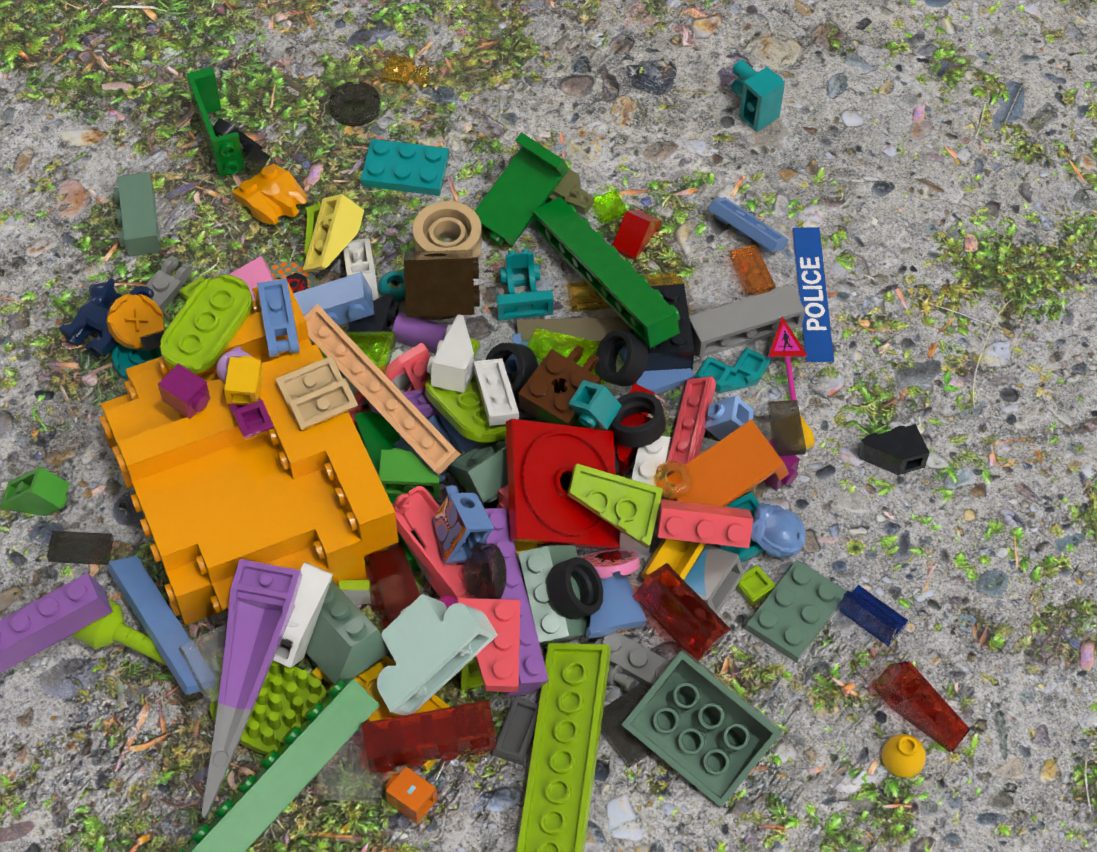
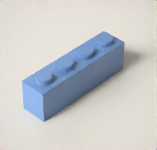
(341, 299)

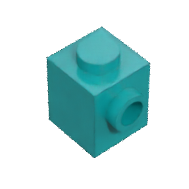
(594, 405)

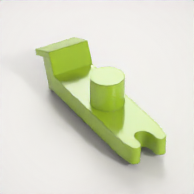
(312, 214)

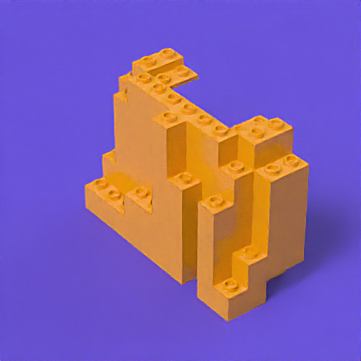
(255, 498)

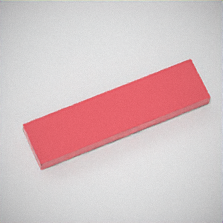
(691, 420)

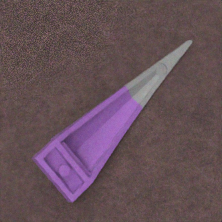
(257, 618)

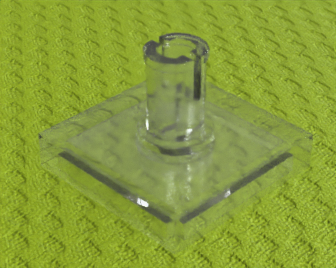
(205, 661)
(348, 775)

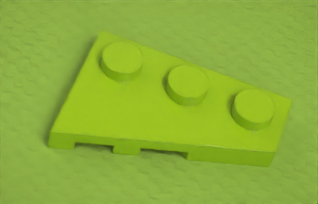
(618, 500)

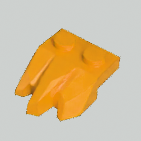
(271, 194)

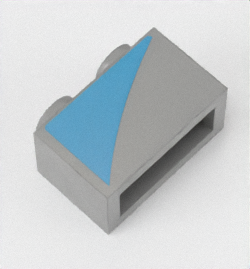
(715, 576)

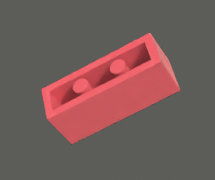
(704, 523)

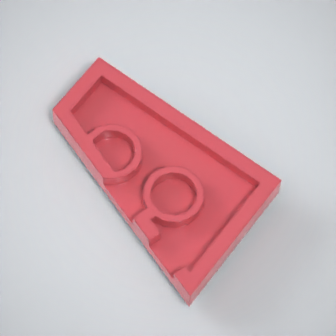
(500, 658)

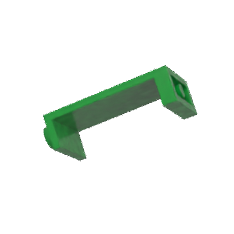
(205, 99)
(519, 190)

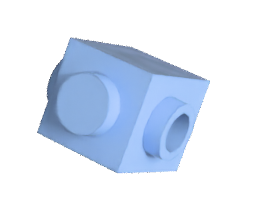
(727, 416)

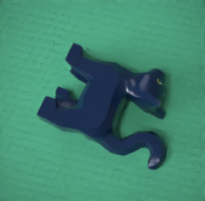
(93, 317)

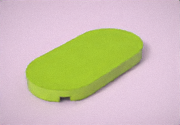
(207, 323)
(465, 411)

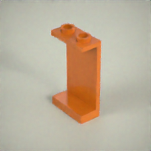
(731, 468)

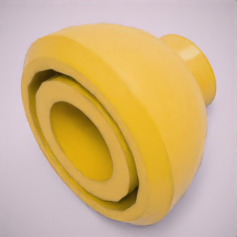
(903, 755)

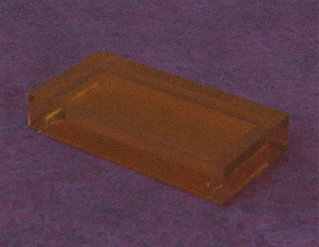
(752, 270)

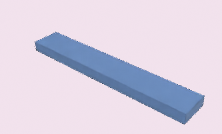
(154, 616)

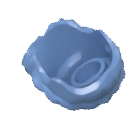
(778, 531)

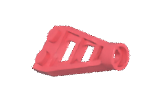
(412, 363)

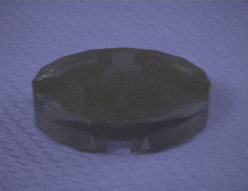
(354, 104)
(485, 572)

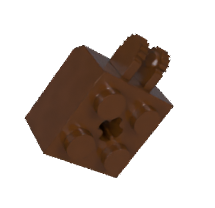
(554, 376)

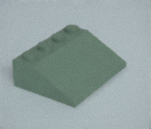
(702, 727)

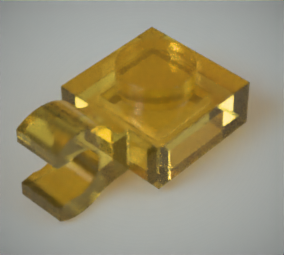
(401, 69)

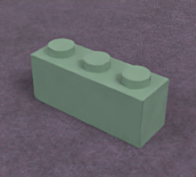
(137, 214)

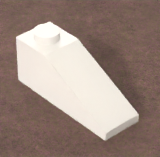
(359, 259)

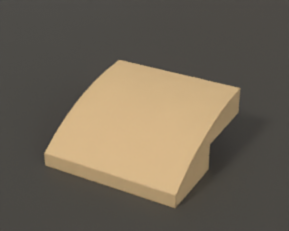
(316, 393)

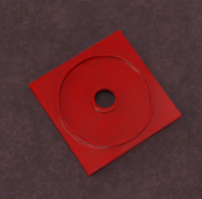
(537, 502)

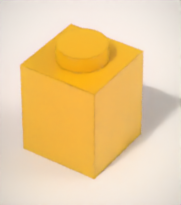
(243, 380)

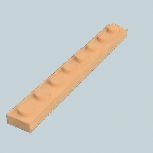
(380, 391)

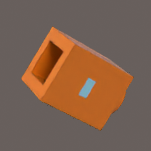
(410, 794)

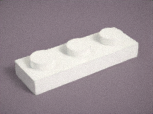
(495, 391)

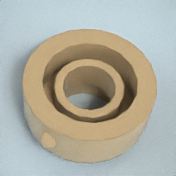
(447, 220)

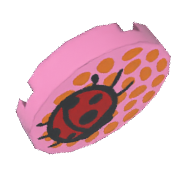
(614, 560)

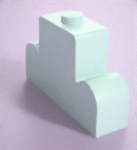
(429, 650)

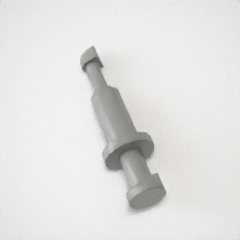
(615, 675)

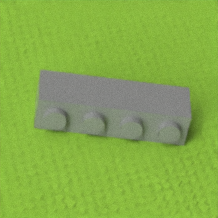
(745, 320)

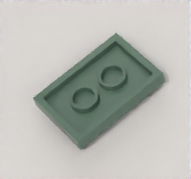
(796, 610)

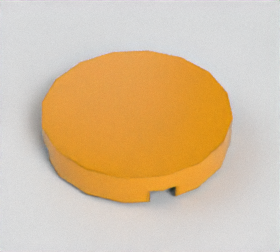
(132, 318)

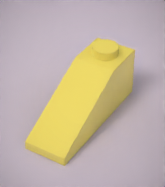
(334, 230)

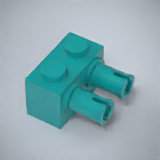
(759, 94)

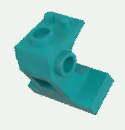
(517, 272)

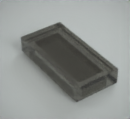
(786, 428)
(80, 547)

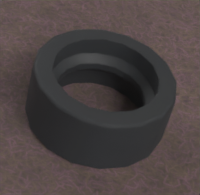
(526, 360)
(635, 360)
(644, 434)
(562, 592)

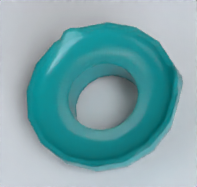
(384, 288)

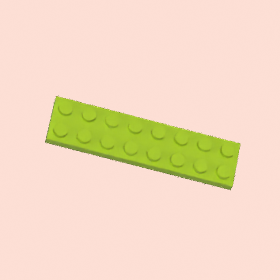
(565, 749)

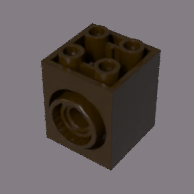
(441, 284)

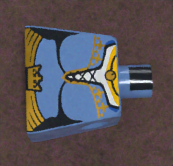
(460, 524)

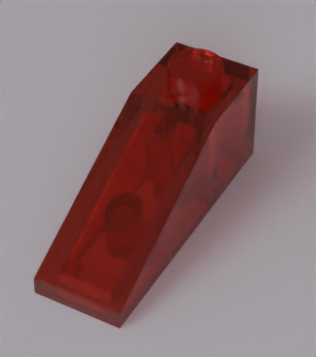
(920, 704)

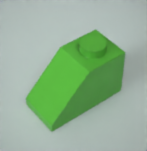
(403, 471)
(35, 493)

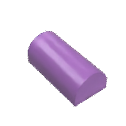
(418, 330)

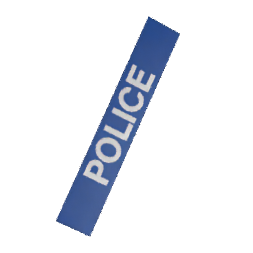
(813, 295)

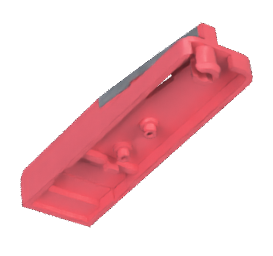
(416, 513)

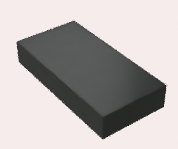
(517, 731)

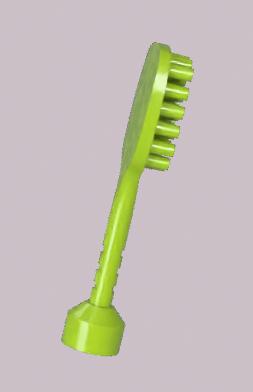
(279, 706)

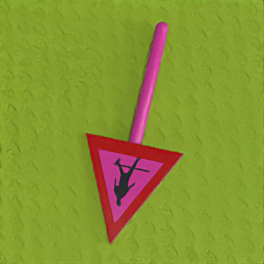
(787, 346)

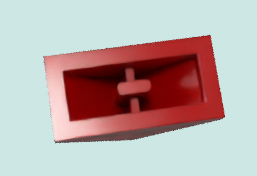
(635, 233)

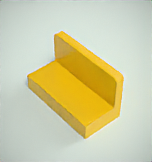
(677, 553)

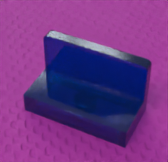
(872, 615)

